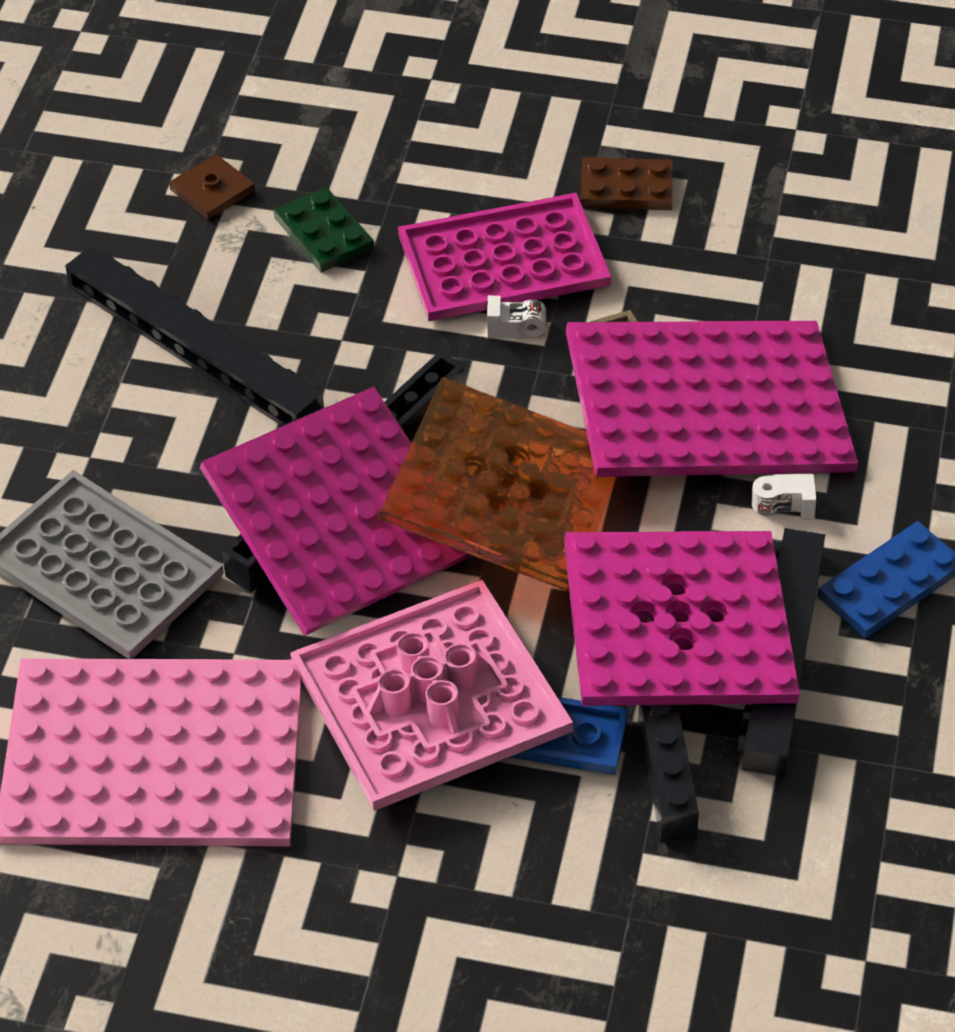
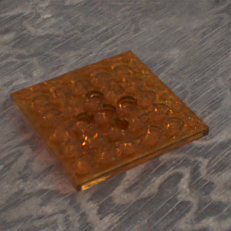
(498, 483)

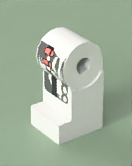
(515, 318)
(785, 494)

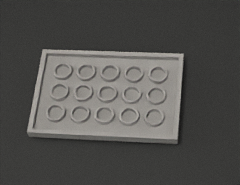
(104, 564)

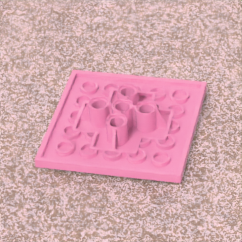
(430, 694)

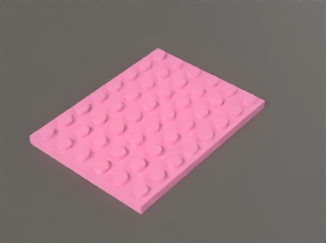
(151, 753)

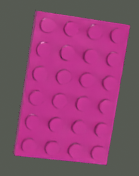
(505, 252)

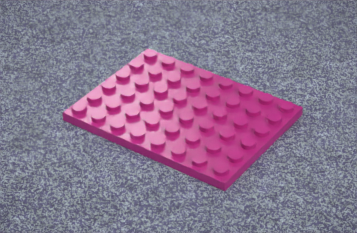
(708, 398)

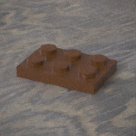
(626, 183)

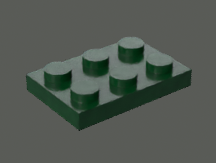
(323, 229)

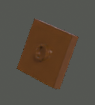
(212, 186)

